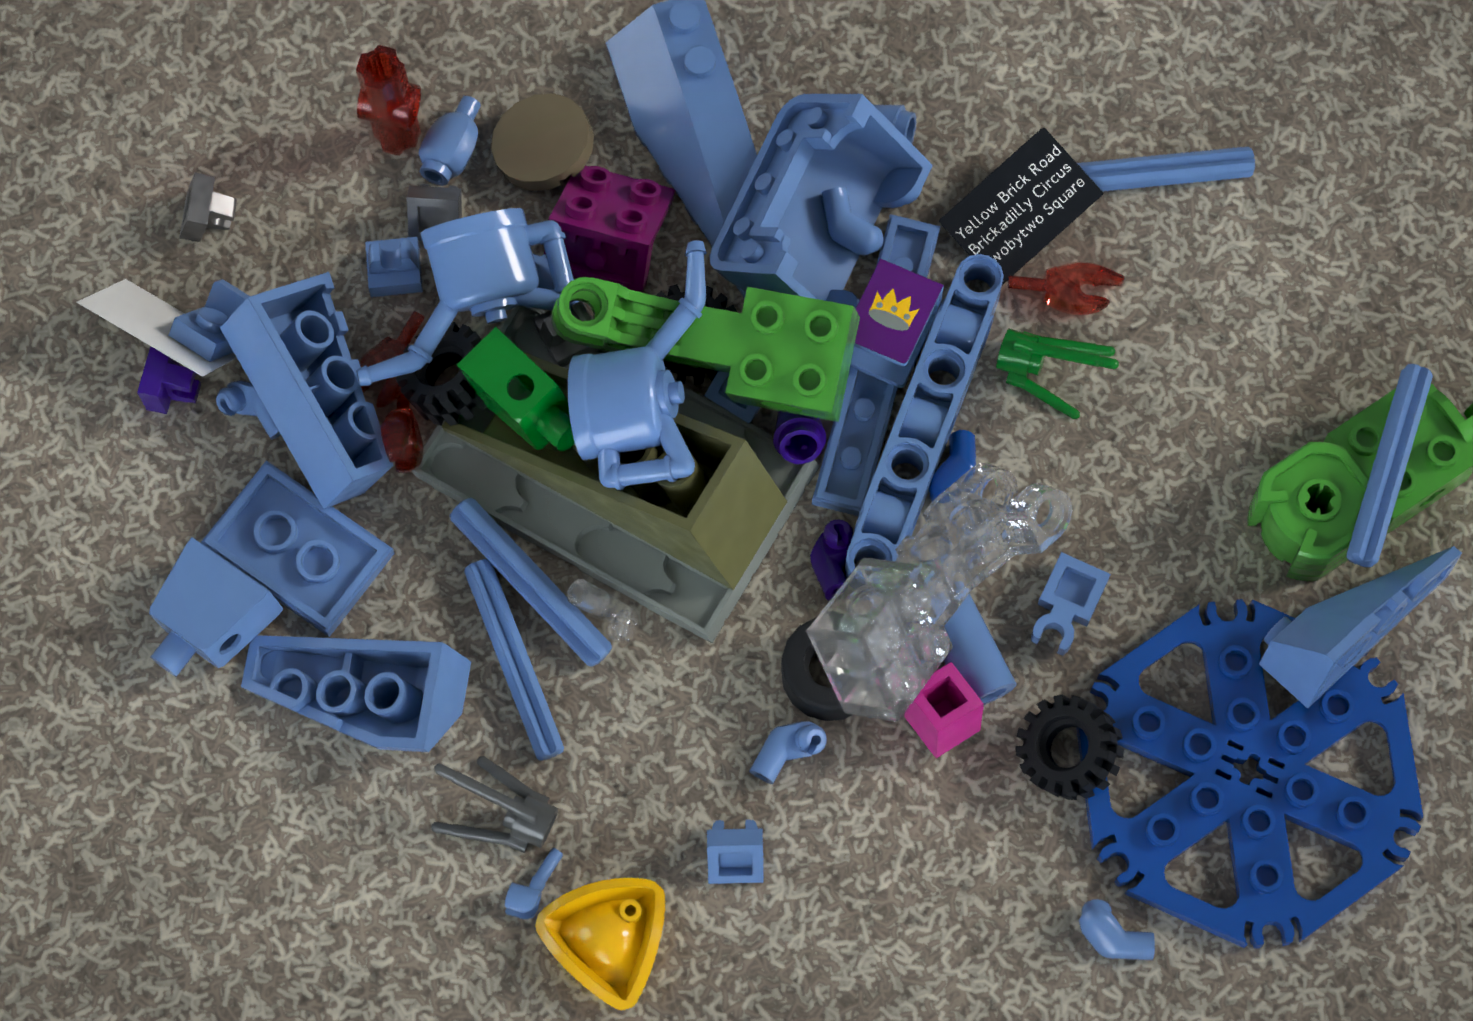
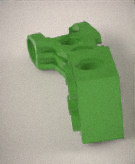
(778, 352)

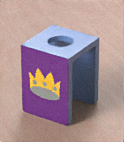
(894, 322)

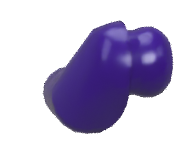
(830, 556)

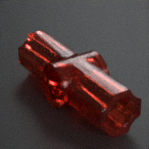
(388, 100)

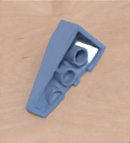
(1339, 631)
(365, 688)

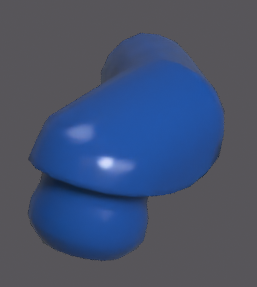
(960, 460)

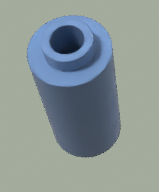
(977, 654)

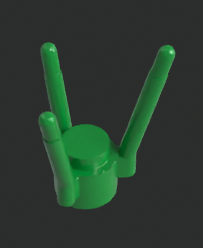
(1026, 352)

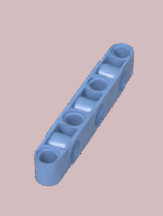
(927, 413)

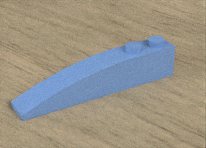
(685, 107)

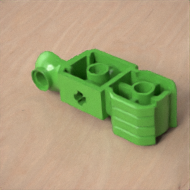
(1334, 478)

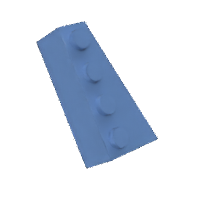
(310, 386)

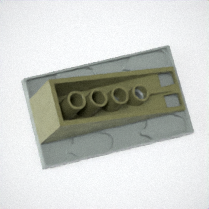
(637, 536)

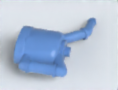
(481, 268)
(630, 397)

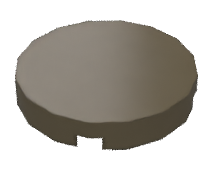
(542, 141)

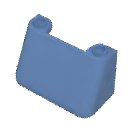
(778, 222)

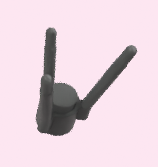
(527, 817)

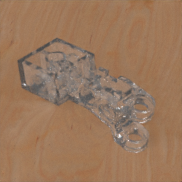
(889, 617)

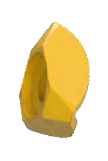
(607, 936)

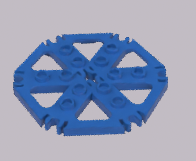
(1253, 820)

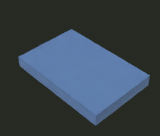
(297, 550)

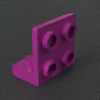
(611, 224)

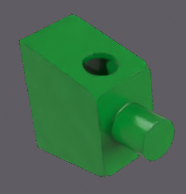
(518, 392)

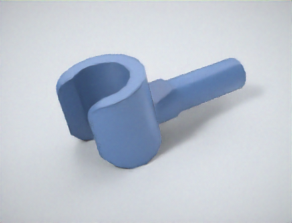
(524, 900)

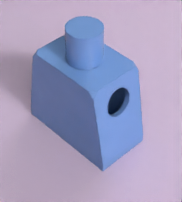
(208, 610)

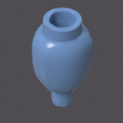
(450, 143)

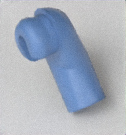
(848, 228)
(786, 744)

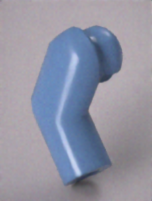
(243, 399)
(1110, 938)

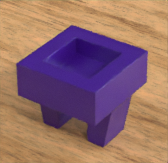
(166, 381)

